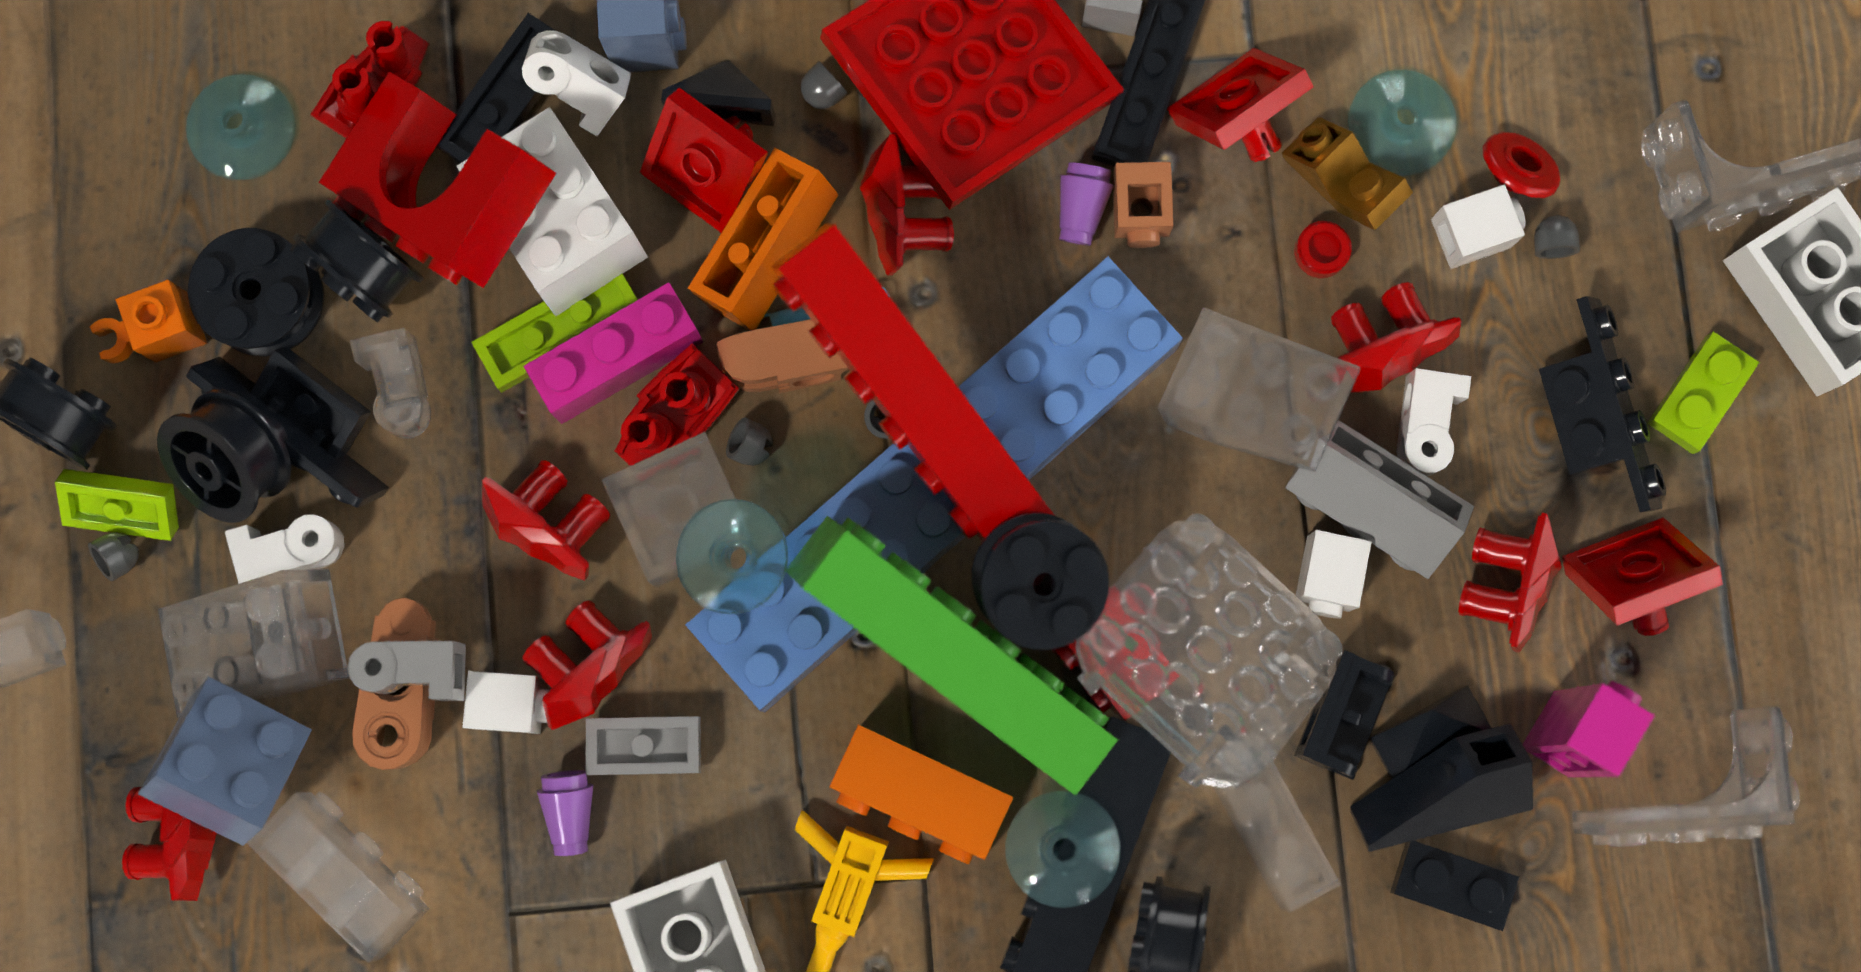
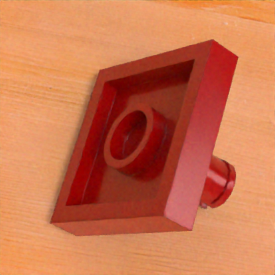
(1241, 101)
(702, 159)
(1642, 574)

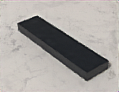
(1147, 81)

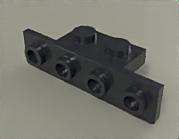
(313, 411)
(1596, 412)

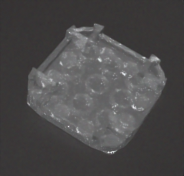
(1209, 653)

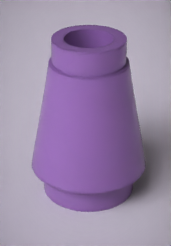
(1082, 201)
(567, 810)

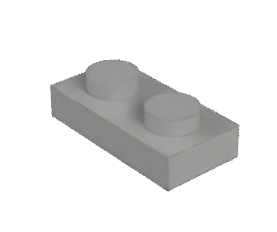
(643, 745)

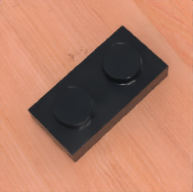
(1454, 885)

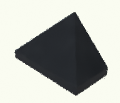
(727, 94)
(1428, 730)

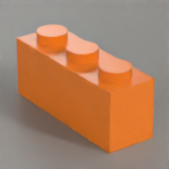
(771, 220)
(920, 795)

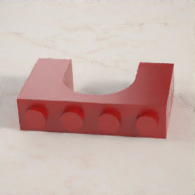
(470, 221)

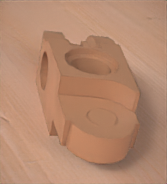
(777, 358)
(408, 712)

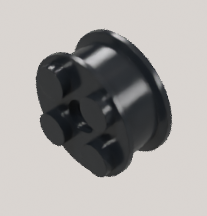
(355, 261)
(226, 284)
(50, 414)
(225, 455)
(1066, 599)
(1169, 929)

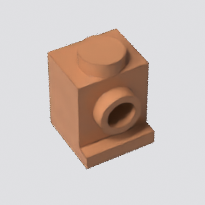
(1145, 184)

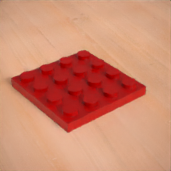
(971, 81)

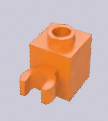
(154, 324)

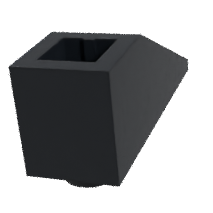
(1452, 788)

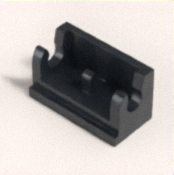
(1345, 715)

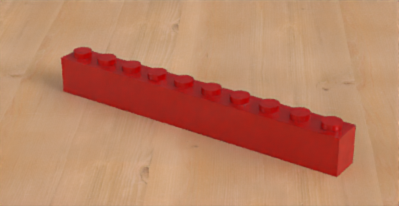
(913, 392)

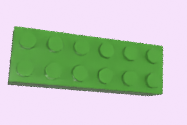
(963, 663)

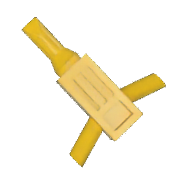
(853, 870)

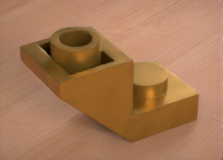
(1341, 173)

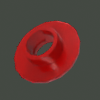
(1521, 165)

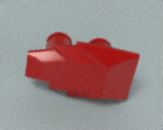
(360, 77)
(884, 191)
(1399, 351)
(675, 406)
(518, 519)
(1538, 564)
(581, 688)
(181, 856)

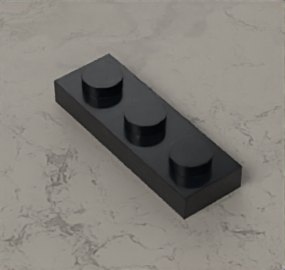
(498, 99)

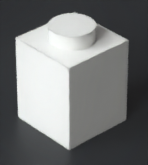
(1479, 226)
(1332, 573)
(504, 702)

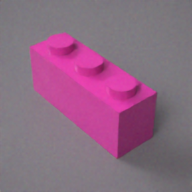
(613, 353)
(1589, 730)

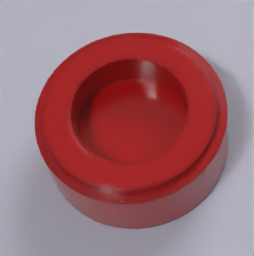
(1322, 249)

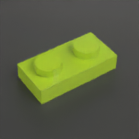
(1703, 392)
(117, 504)

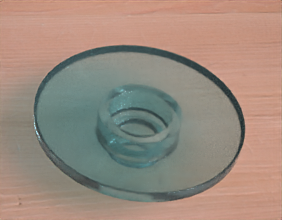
(253, 146)
(1400, 146)
(706, 552)
(1032, 841)

